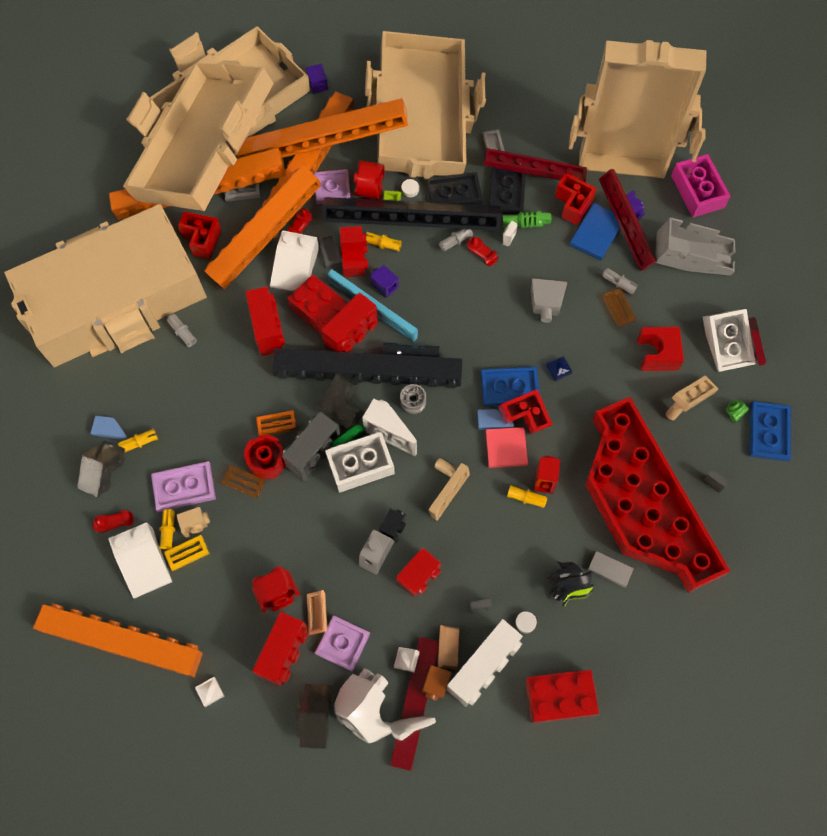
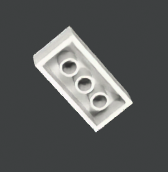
(484, 662)

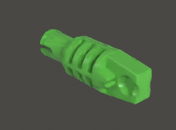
(527, 219)

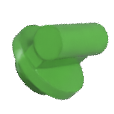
(736, 410)

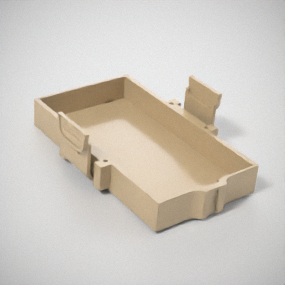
(248, 51)
(437, 99)
(641, 109)
(195, 134)

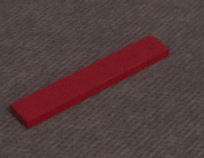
(532, 165)
(627, 220)
(415, 703)

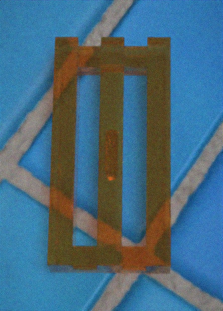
(625, 320)
(228, 476)

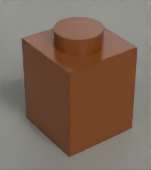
(436, 683)

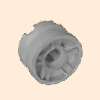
(412, 391)

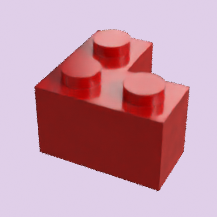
(577, 196)
(202, 231)
(353, 250)
(530, 408)

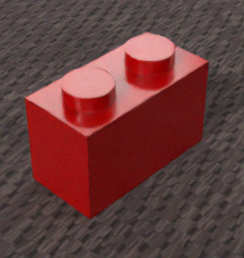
(547, 474)
(419, 572)

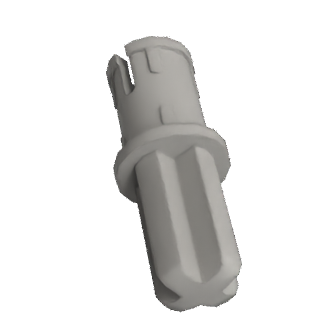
(455, 239)
(620, 281)
(181, 330)

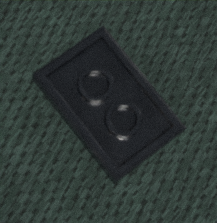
(455, 189)
(507, 190)

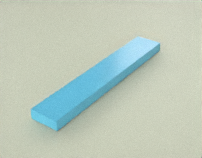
(382, 312)

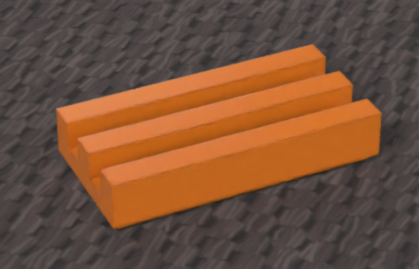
(276, 430)

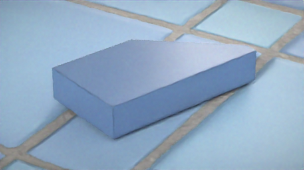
(491, 420)
(107, 428)

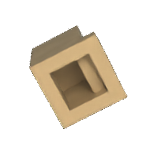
(193, 521)

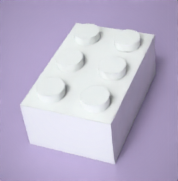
(360, 462)

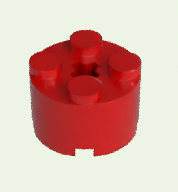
(369, 179)
(259, 448)
(275, 589)

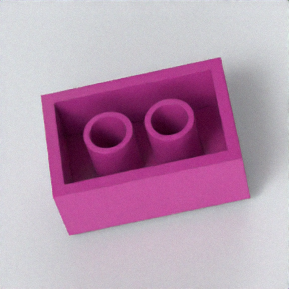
(700, 186)

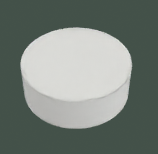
(410, 188)
(525, 622)

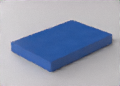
(596, 232)
(507, 384)
(770, 431)

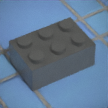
(310, 446)

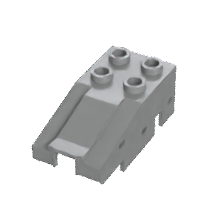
(694, 250)

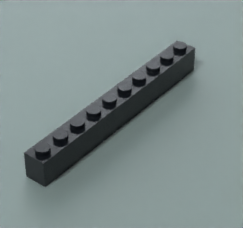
(411, 213)
(368, 367)

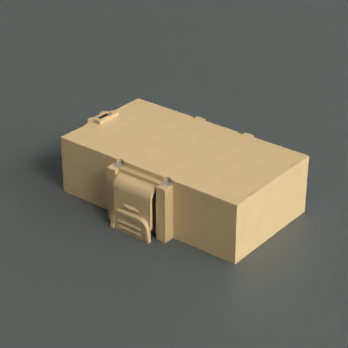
(104, 287)

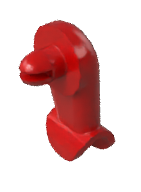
(301, 221)
(477, 247)
(105, 523)

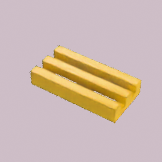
(204, 552)

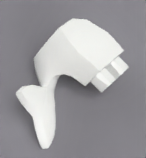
(359, 709)

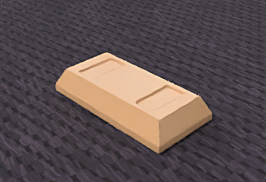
(316, 612)
(448, 647)

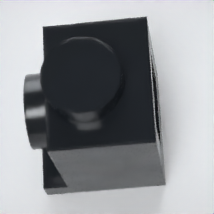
(393, 524)

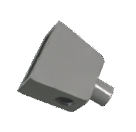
(547, 297)
(375, 551)

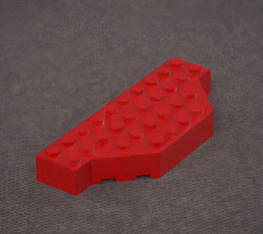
(646, 501)

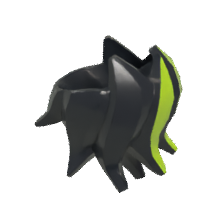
(570, 582)

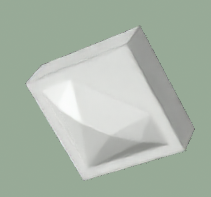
(509, 233)
(406, 659)
(209, 691)

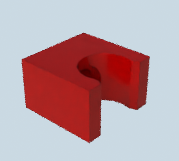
(669, 347)

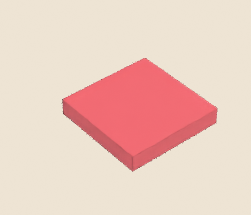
(506, 447)

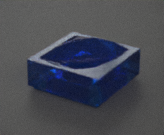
(559, 368)

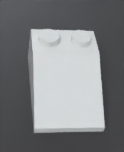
(293, 260)
(729, 339)
(383, 419)
(140, 559)

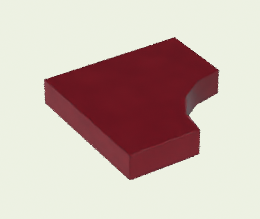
(757, 341)

